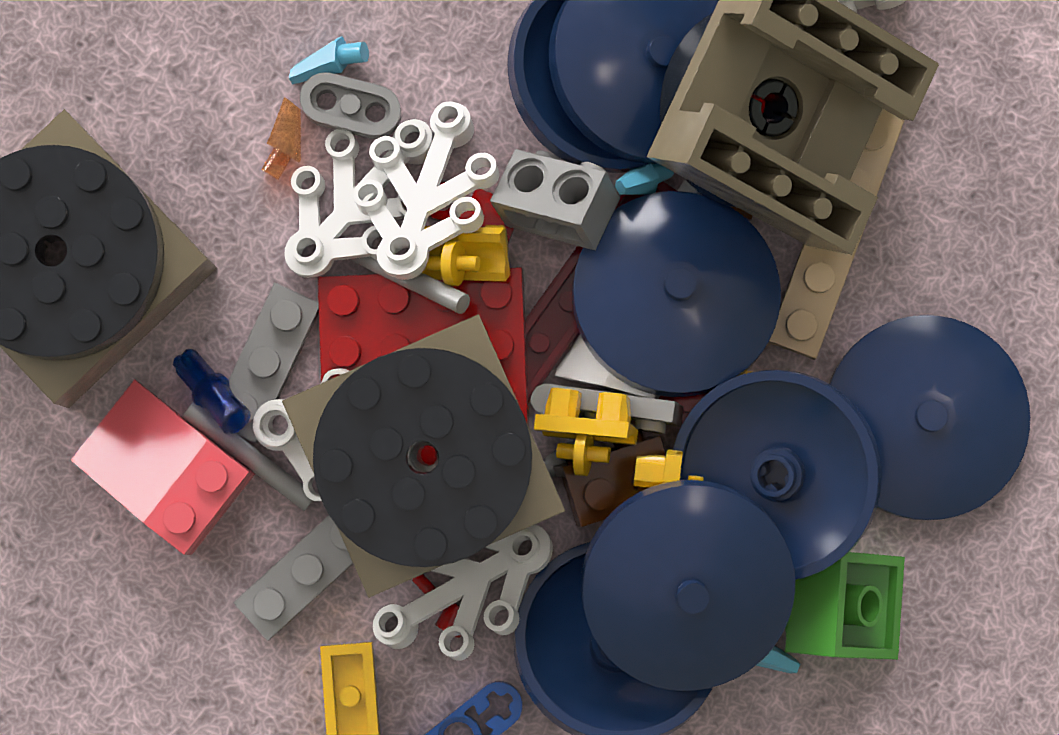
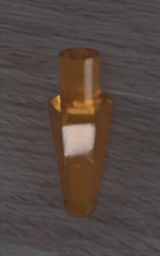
(284, 140)

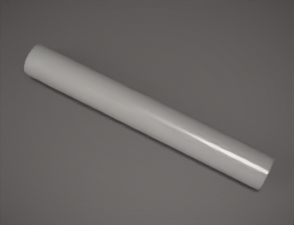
(423, 285)
(248, 456)

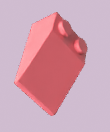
(162, 468)

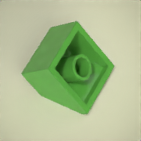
(849, 609)

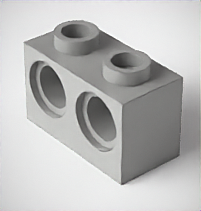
(552, 206)

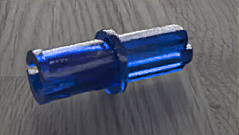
(211, 391)

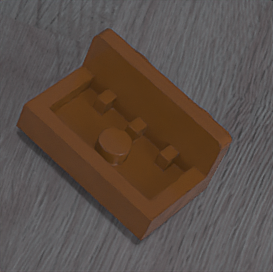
(607, 484)

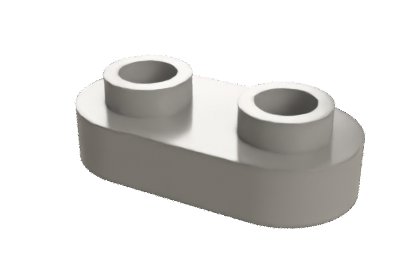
(352, 103)

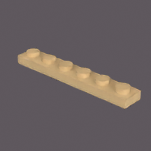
(822, 272)

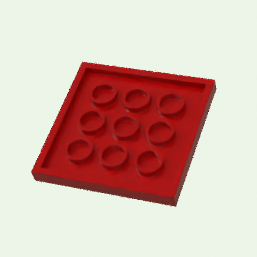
(375, 316)

